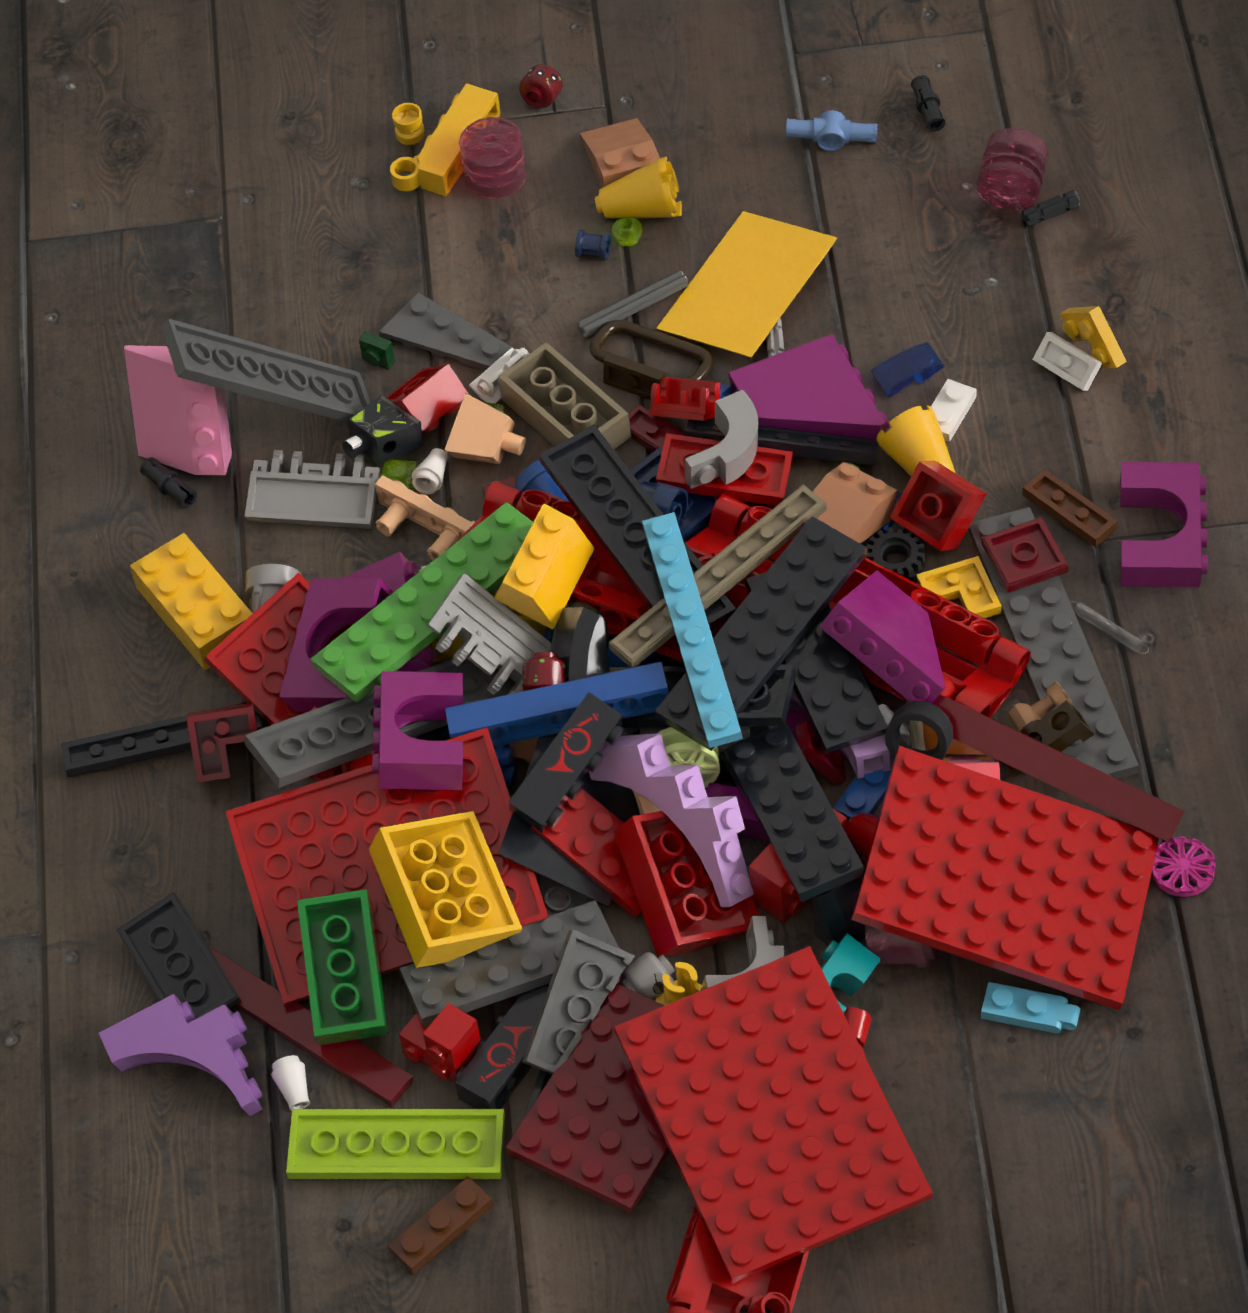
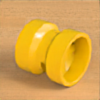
(408, 123)

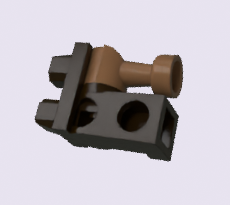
(1057, 729)

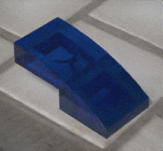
(900, 370)

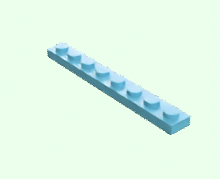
(692, 630)

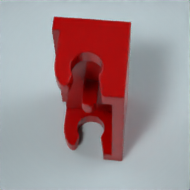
(684, 398)

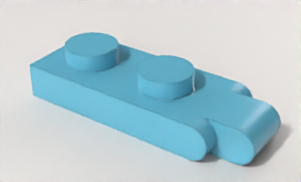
(1029, 1008)

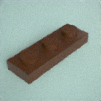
(1070, 507)
(440, 1225)

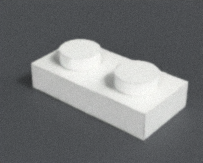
(1067, 361)
(952, 406)

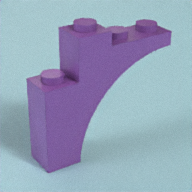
(174, 1035)

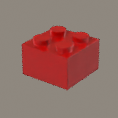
(938, 505)

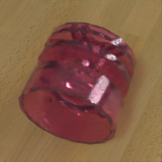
(493, 157)
(1012, 169)

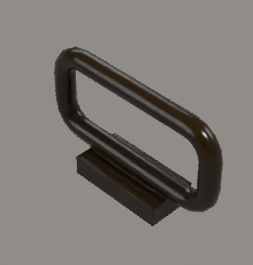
(636, 376)

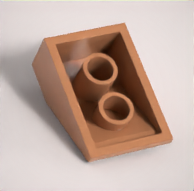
(618, 150)
(855, 502)

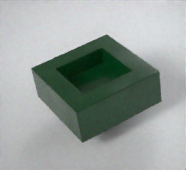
(376, 350)

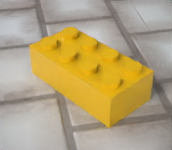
(189, 596)

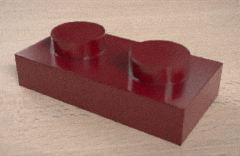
(830, 764)

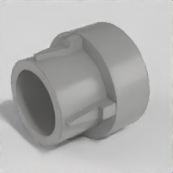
(265, 581)

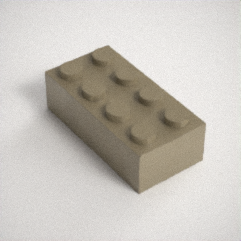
(561, 399)

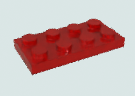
(761, 483)
(589, 842)

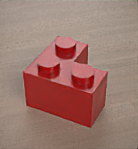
(444, 1044)

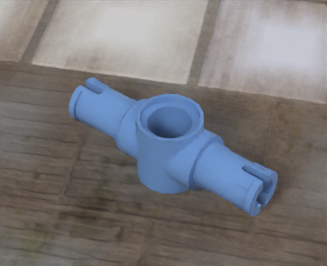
(831, 130)

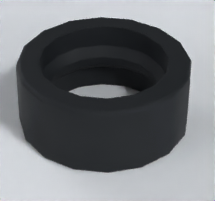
(927, 714)

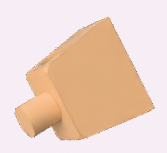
(482, 433)

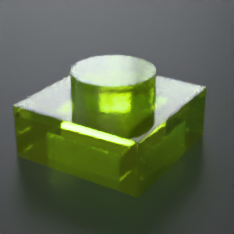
(400, 471)

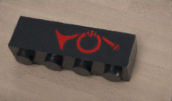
(566, 763)
(498, 1060)

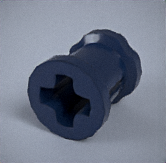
(593, 244)

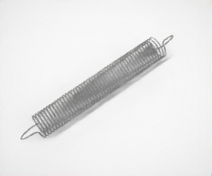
(1109, 624)

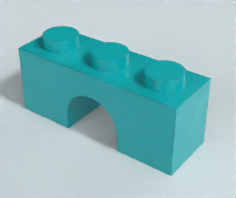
(847, 965)

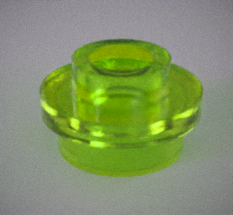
(627, 231)

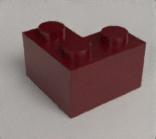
(211, 732)

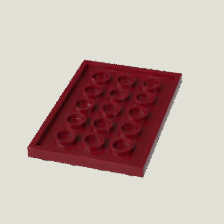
(593, 1117)

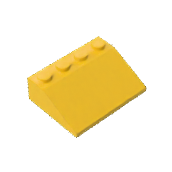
(443, 887)

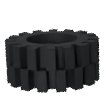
(898, 543)

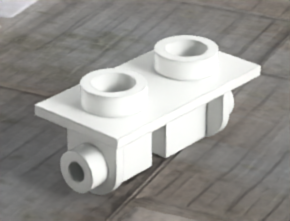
(487, 384)

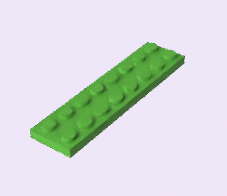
(397, 626)

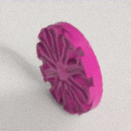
(1183, 867)

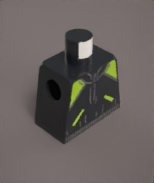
(382, 432)

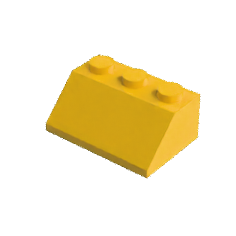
(546, 567)

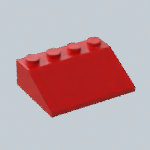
(676, 888)

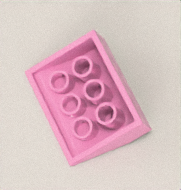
(176, 417)

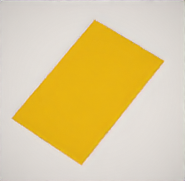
(747, 284)

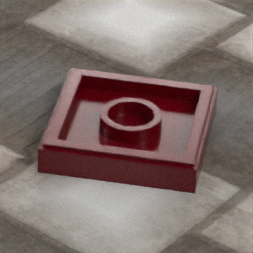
(1024, 554)

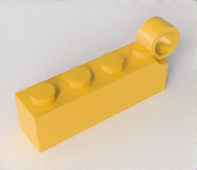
(440, 159)

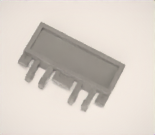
(314, 494)
(488, 628)

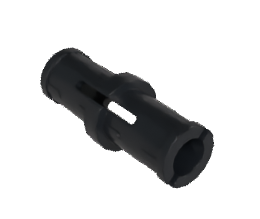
(928, 103)
(168, 482)

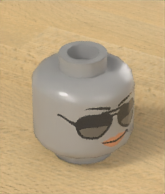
(646, 975)

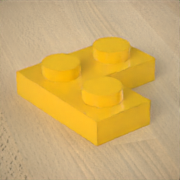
(1091, 326)
(964, 581)

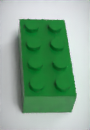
(342, 967)

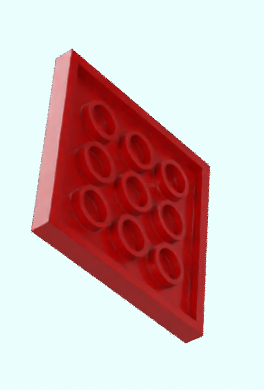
(258, 650)

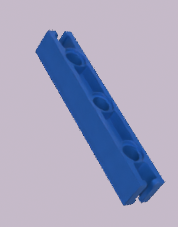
(548, 708)

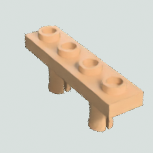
(420, 509)

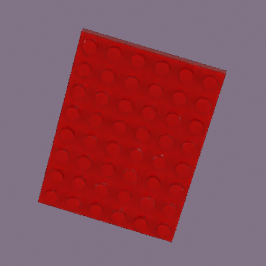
(319, 845)
(1007, 878)
(772, 1114)

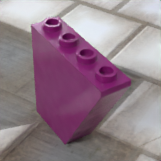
(811, 391)
(889, 637)

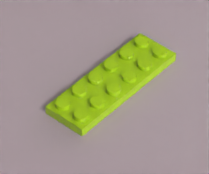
(396, 1144)

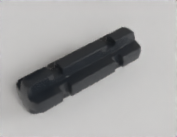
(1051, 208)

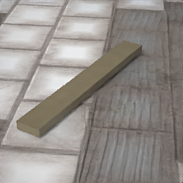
(722, 572)

